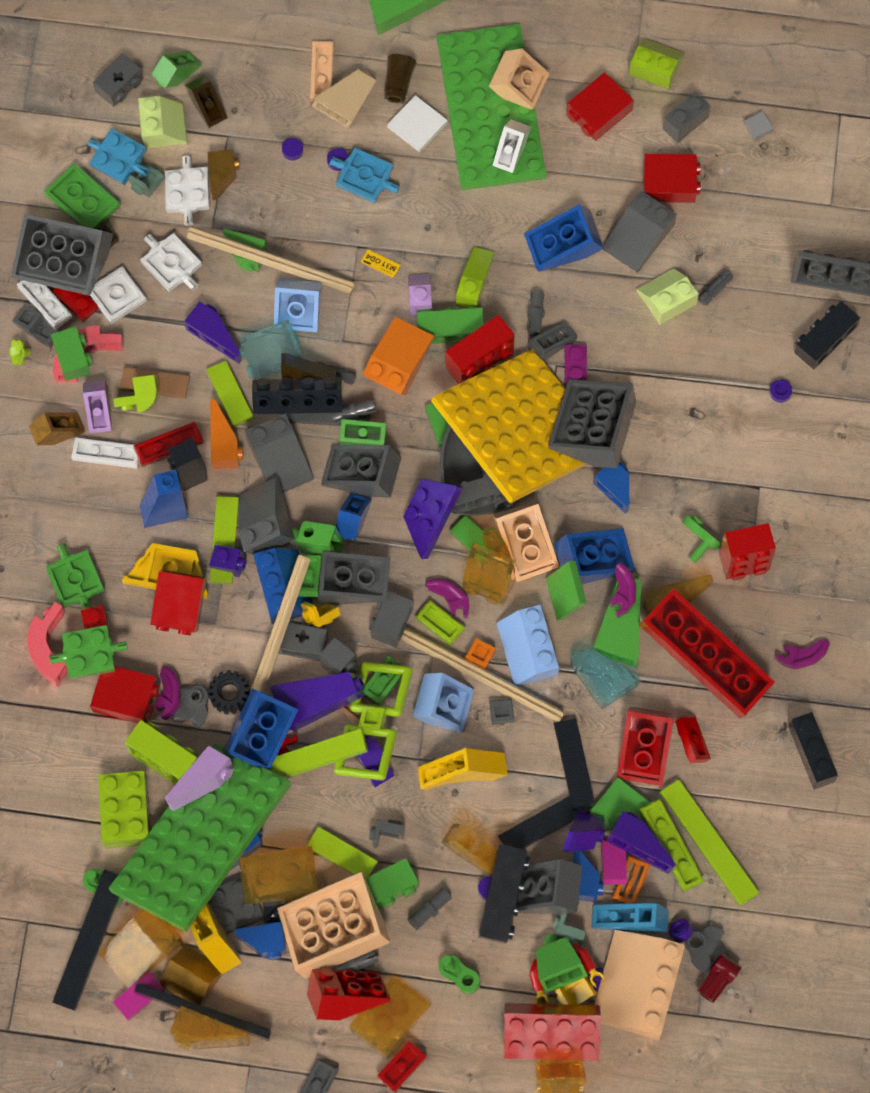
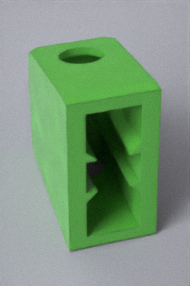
(318, 537)

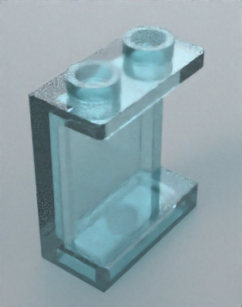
(265, 348)

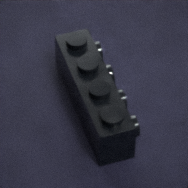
(297, 395)
(503, 893)

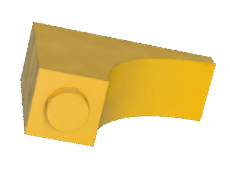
(463, 767)
(214, 941)

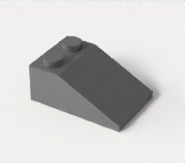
(640, 231)
(279, 453)
(362, 469)
(264, 518)
(353, 578)
(550, 888)

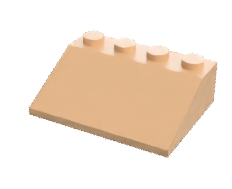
(333, 925)
(638, 983)

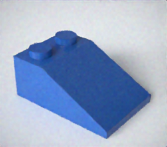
(564, 239)
(595, 553)

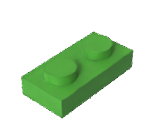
(311, 582)
(382, 684)

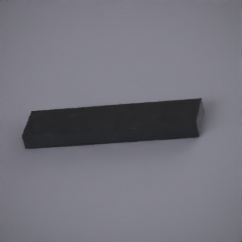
(574, 764)
(540, 825)

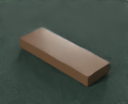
(170, 384)

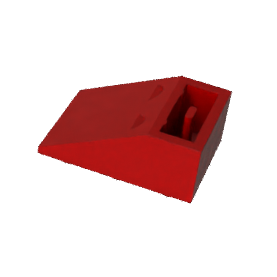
(345, 993)

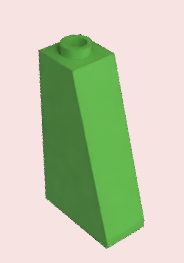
(392, 13)
(620, 636)

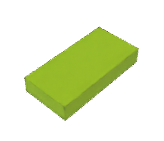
(440, 623)

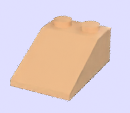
(527, 540)

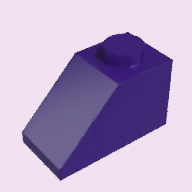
(584, 833)

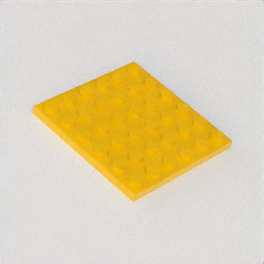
(508, 423)

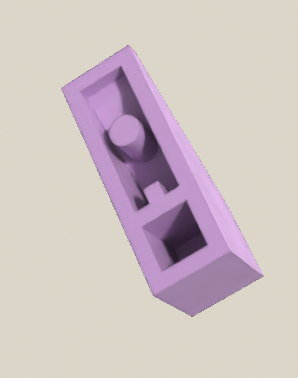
(202, 777)

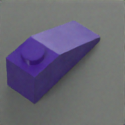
(208, 327)
(638, 840)

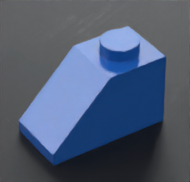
(615, 485)
(352, 515)
(590, 885)
(264, 939)

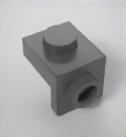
(389, 829)

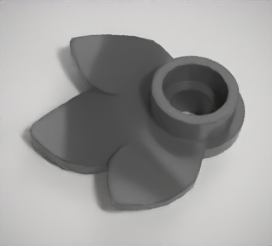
(192, 709)
(709, 947)

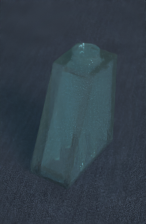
(602, 676)

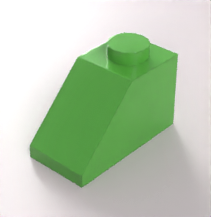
(175, 68)
(246, 264)

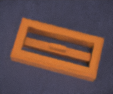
(624, 900)

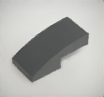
(35, 325)

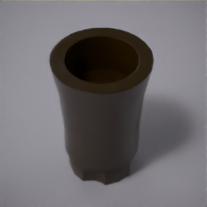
(399, 75)

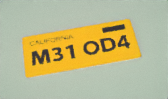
(380, 263)

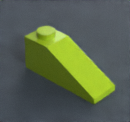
(474, 278)

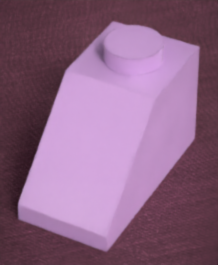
(419, 293)
(97, 406)

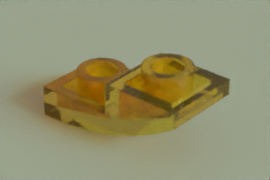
(494, 541)

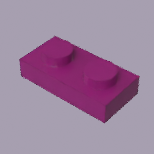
(575, 362)

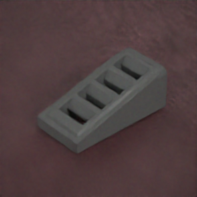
(543, 350)

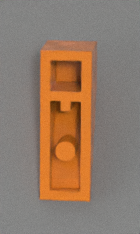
(224, 444)

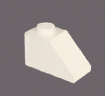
(511, 145)

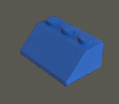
(274, 572)
(260, 730)

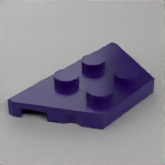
(429, 513)

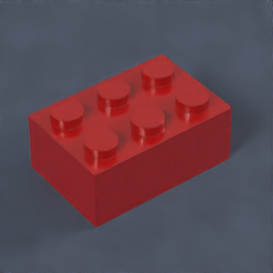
(480, 350)
(747, 551)

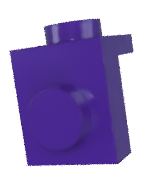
(228, 560)

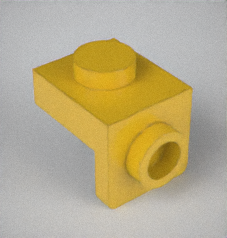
(319, 616)
(576, 992)

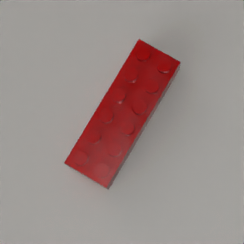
(706, 653)

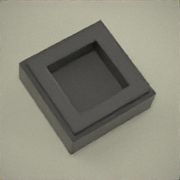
(501, 711)

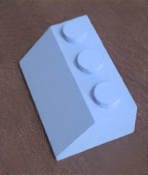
(528, 646)

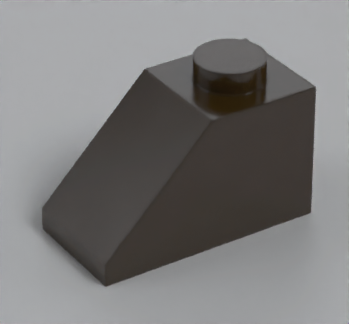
(206, 101)

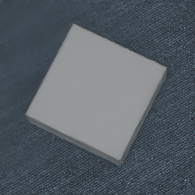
(758, 125)

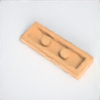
(321, 67)

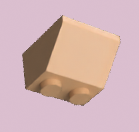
(519, 78)

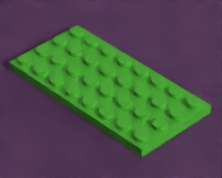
(479, 112)
(199, 845)

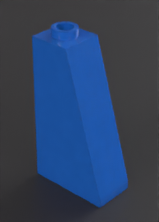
(163, 500)

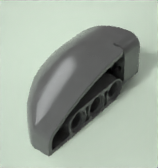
(461, 468)

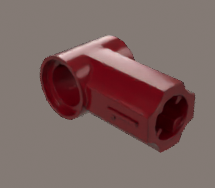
(722, 973)

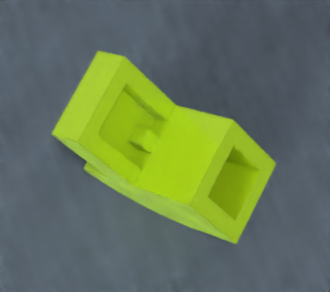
(146, 394)

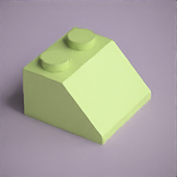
(161, 122)
(668, 295)

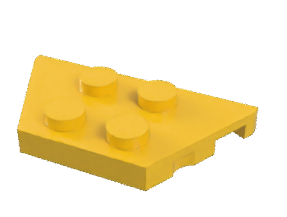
(159, 558)

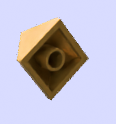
(190, 975)

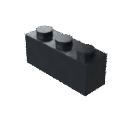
(826, 334)
(188, 463)
(813, 750)

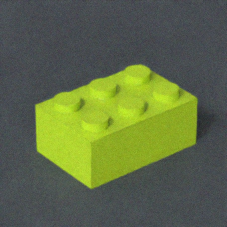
(159, 751)
(123, 809)

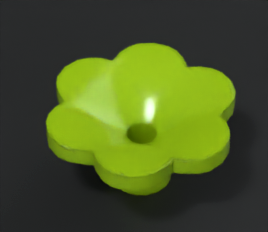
(18, 352)

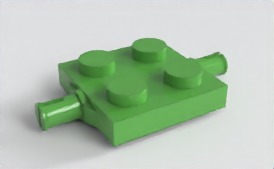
(74, 578)
(88, 652)

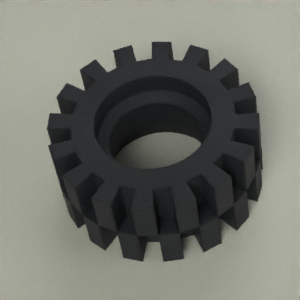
(228, 679)

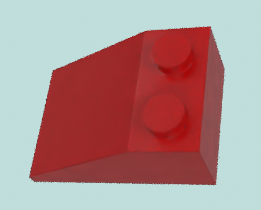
(645, 746)

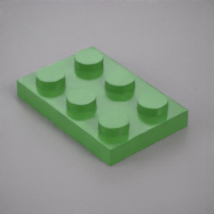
(82, 198)

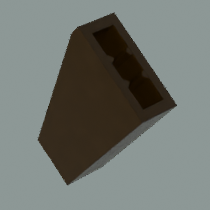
(299, 368)

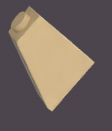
(345, 98)

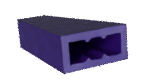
(319, 696)

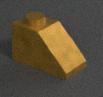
(221, 171)
(56, 427)

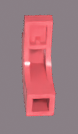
(95, 341)
(38, 644)

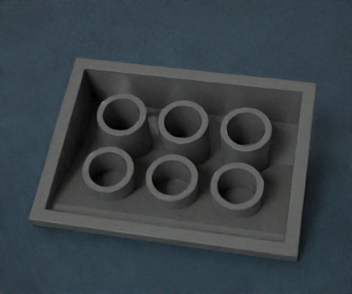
(60, 254)
(832, 272)
(593, 422)

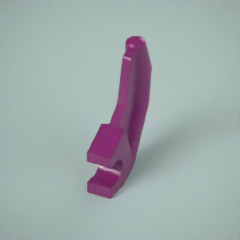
(626, 591)
(453, 595)
(802, 658)
(171, 693)

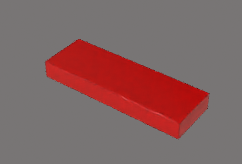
(157, 447)

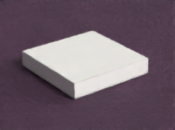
(417, 124)
(117, 295)

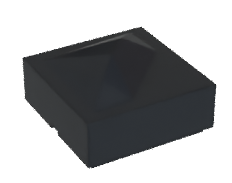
(271, 912)

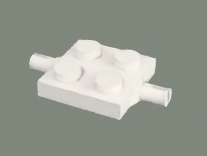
(187, 190)
(171, 262)

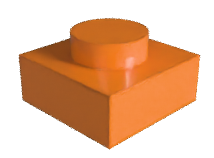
(480, 653)

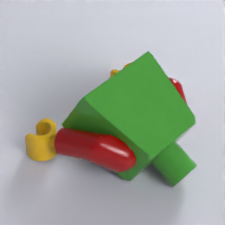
(559, 965)

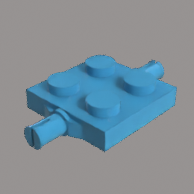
(118, 156)
(364, 175)

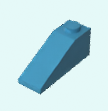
(631, 917)

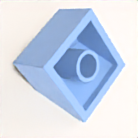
(299, 303)
(443, 702)

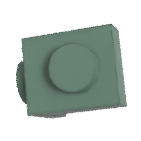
(148, 184)
(564, 931)

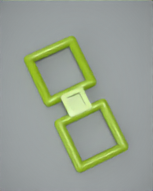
(373, 720)

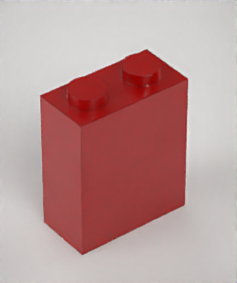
(599, 107)
(671, 177)
(178, 602)
(125, 695)

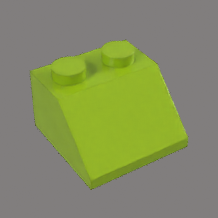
(655, 63)

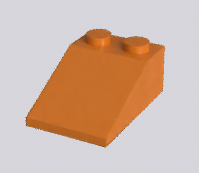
(398, 356)

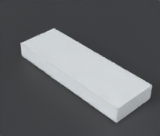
(45, 303)
(104, 453)

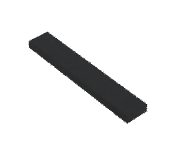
(87, 944)
(177, 1002)

